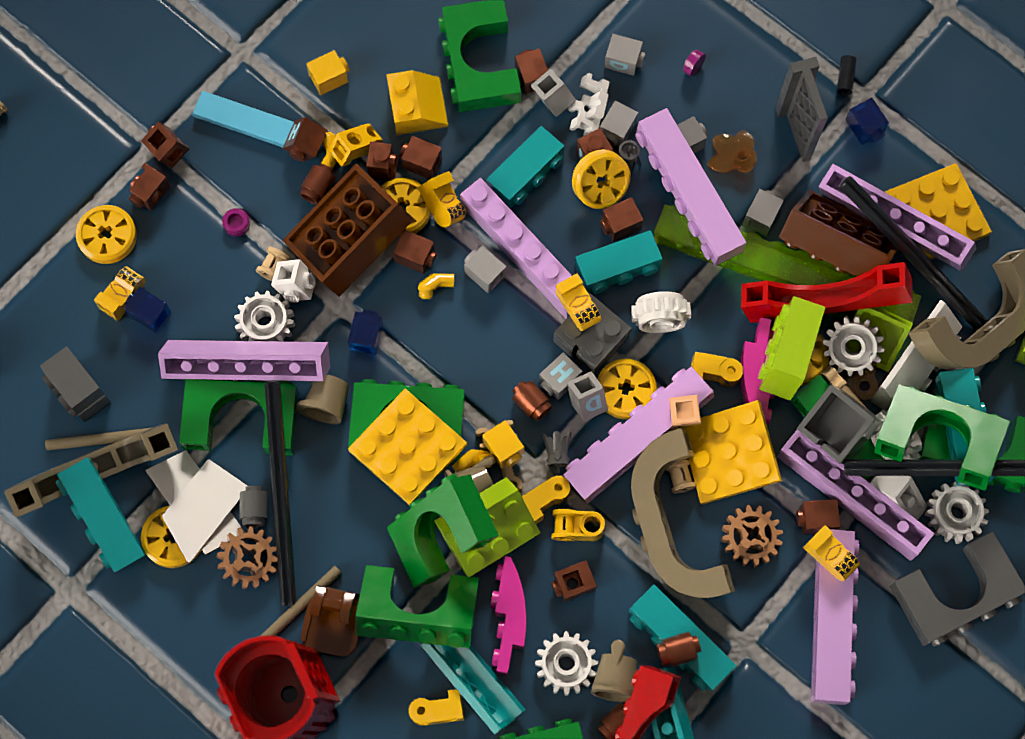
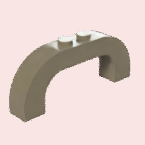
(944, 350)
(108, 460)
(656, 531)

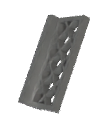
(803, 105)

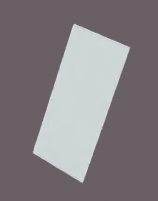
(172, 477)

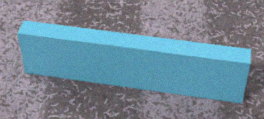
(242, 119)

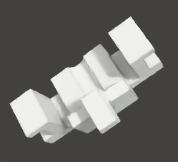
(596, 104)

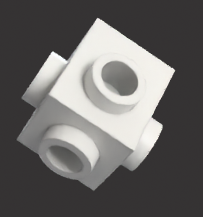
(294, 280)

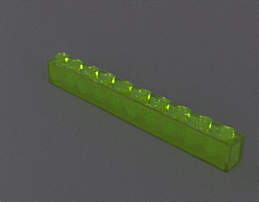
(764, 259)

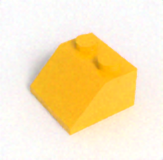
(416, 102)

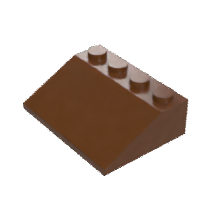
(347, 230)
(836, 235)

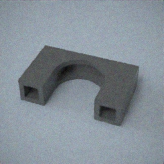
(934, 620)

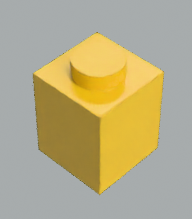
(328, 72)
(503, 445)

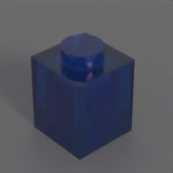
(867, 121)
(147, 309)
(365, 332)

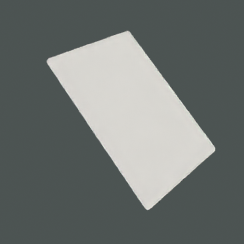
(202, 507)

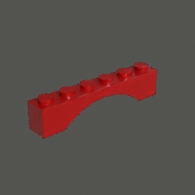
(876, 288)
(651, 695)

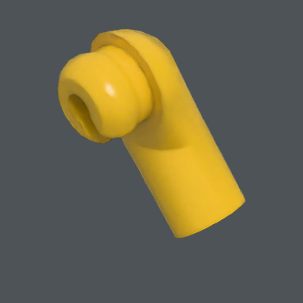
(328, 160)
(432, 282)
(470, 459)

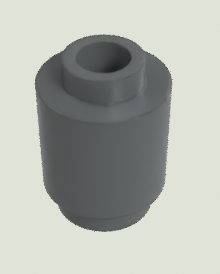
(253, 507)

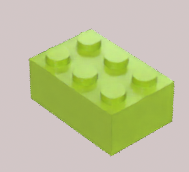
(790, 347)
(510, 519)

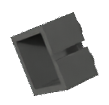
(595, 343)
(73, 385)
(841, 423)

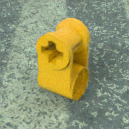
(575, 525)

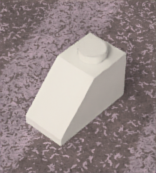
(901, 491)

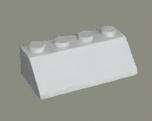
(912, 367)

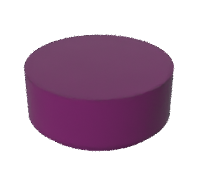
(694, 62)
(236, 222)

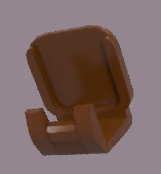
(331, 622)

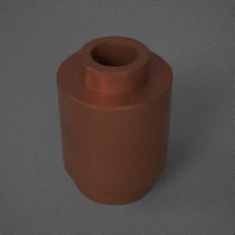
(317, 183)
(531, 400)
(678, 649)
(611, 722)

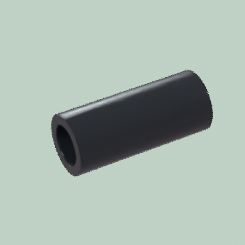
(846, 75)

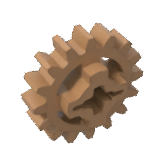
(759, 543)
(256, 567)

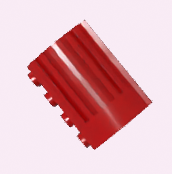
(253, 684)

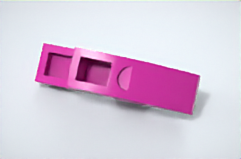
(752, 359)
(511, 606)

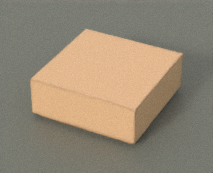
(685, 410)

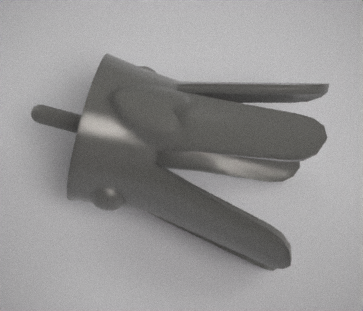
(629, 151)
(557, 450)

